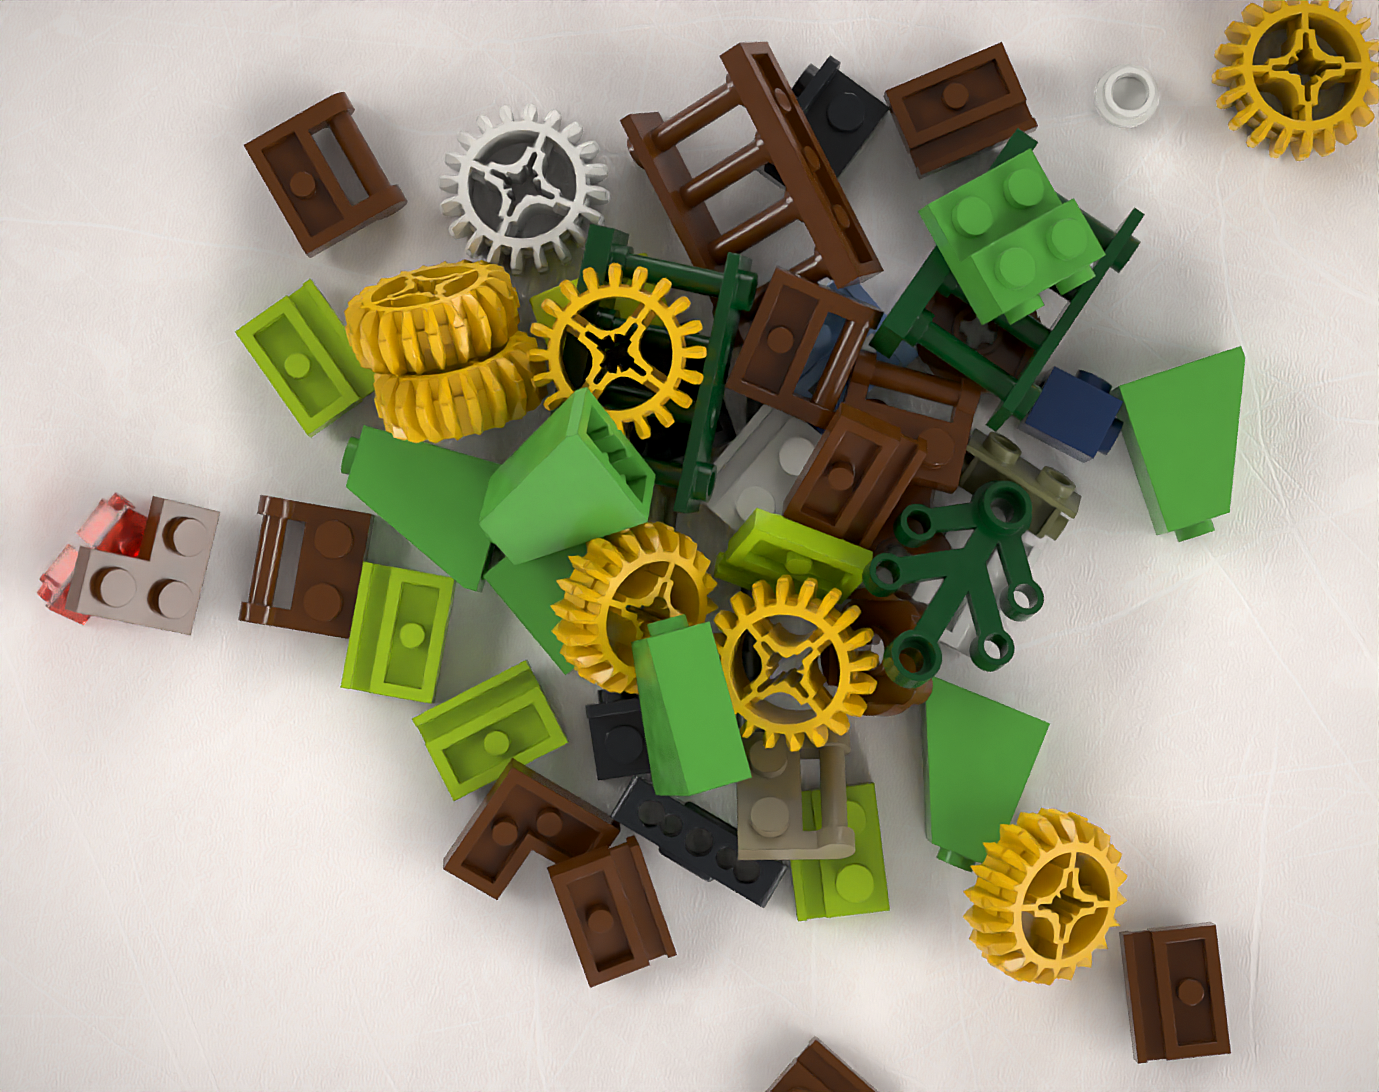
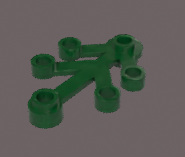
(963, 575)

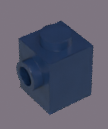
(1074, 414)

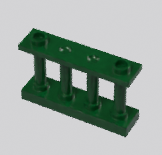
(735, 292)
(914, 323)

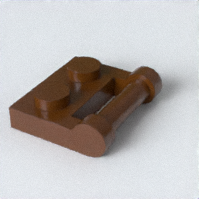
(306, 184)
(784, 338)
(945, 439)
(327, 571)

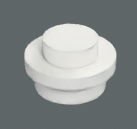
(1126, 95)

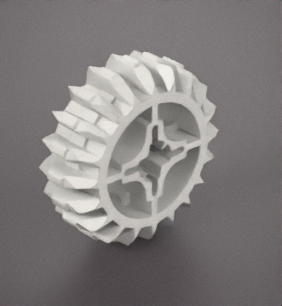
(552, 203)

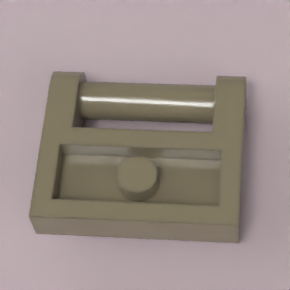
(772, 802)

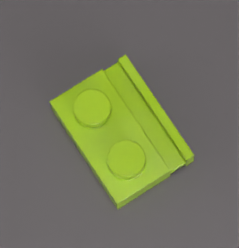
(308, 358)
(776, 546)
(398, 633)
(487, 727)
(845, 884)

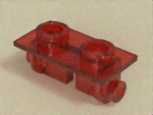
(110, 528)

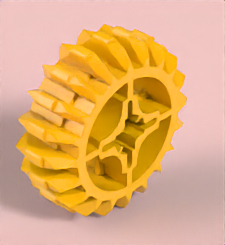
(1297, 100)
(650, 305)
(432, 317)
(462, 396)
(634, 568)
(808, 688)
(1045, 896)

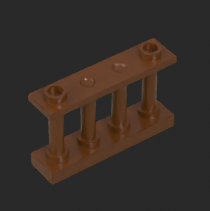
(781, 139)

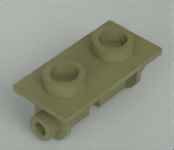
(1049, 490)

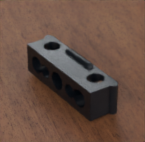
(675, 848)

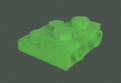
(1012, 239)

